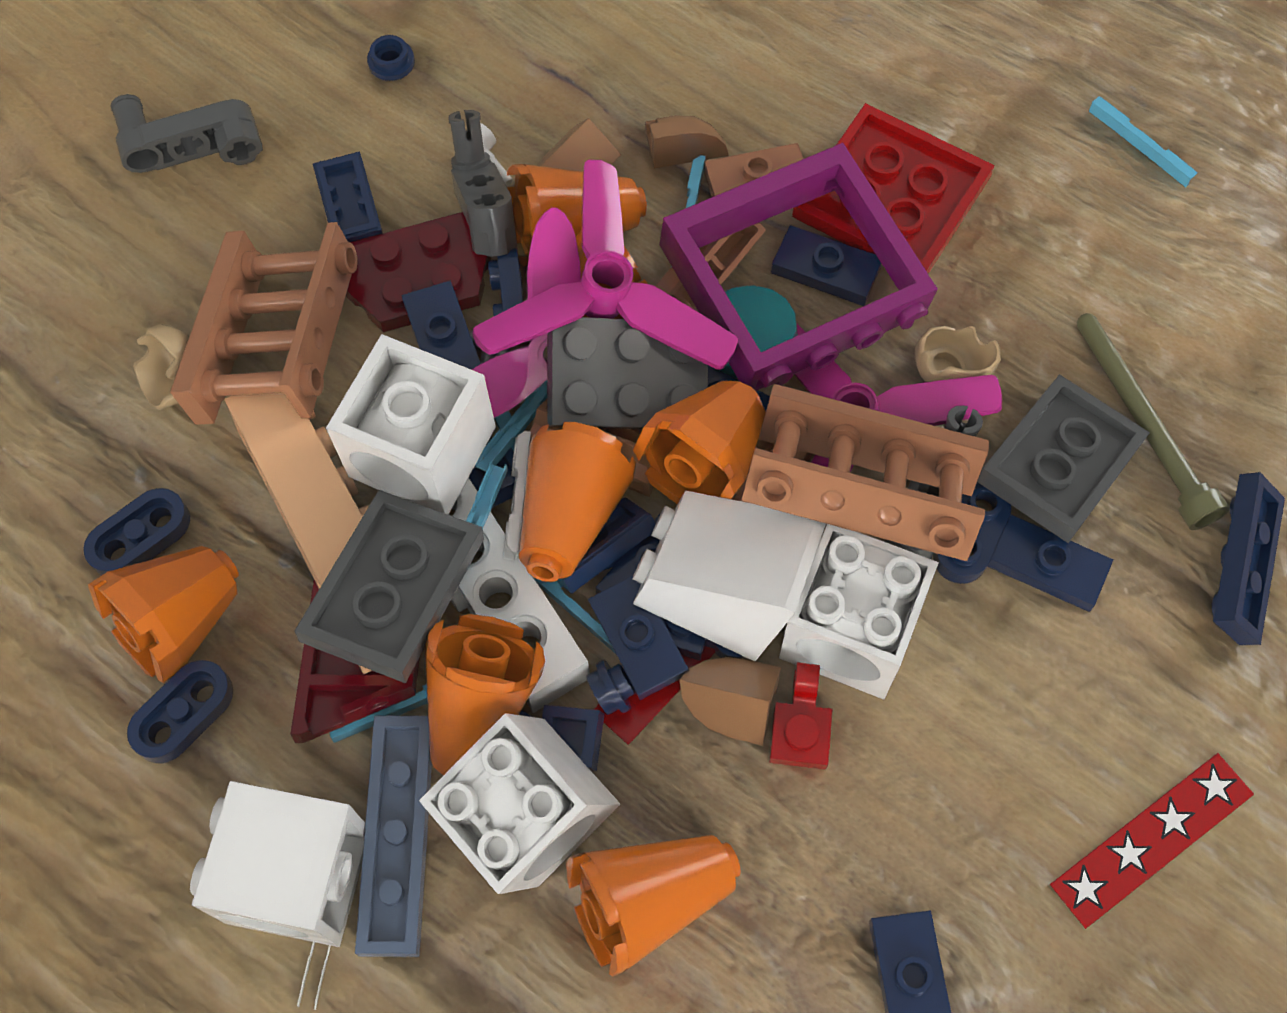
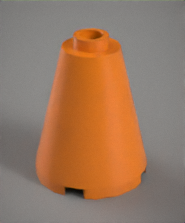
(546, 187)
(569, 495)
(474, 679)
(648, 894)

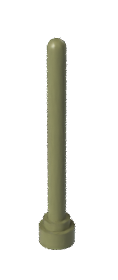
(1199, 502)

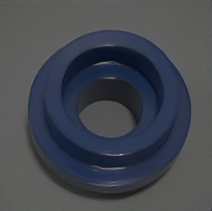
(390, 58)
(611, 687)

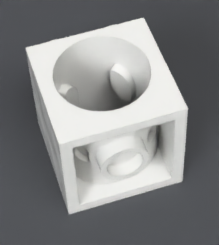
(413, 424)
(858, 609)
(519, 803)
(280, 863)

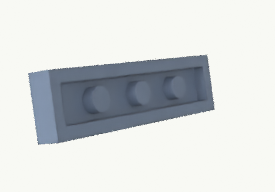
(395, 839)

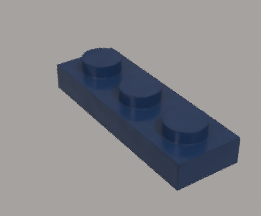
(1248, 559)

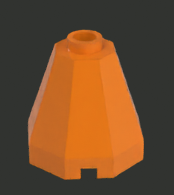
(703, 441)
(166, 605)

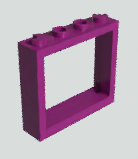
(768, 196)

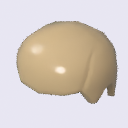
(954, 354)
(160, 363)

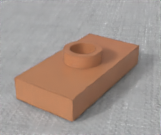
(736, 170)

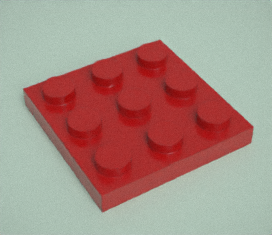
(915, 175)

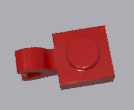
(801, 729)

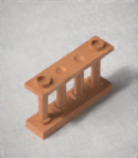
(230, 301)
(875, 442)

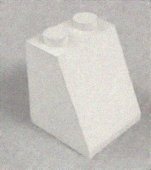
(727, 570)

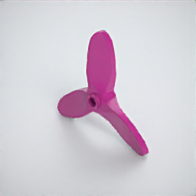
(550, 262)

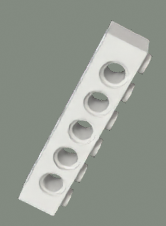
(528, 607)

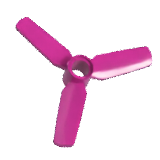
(638, 303)
(918, 402)

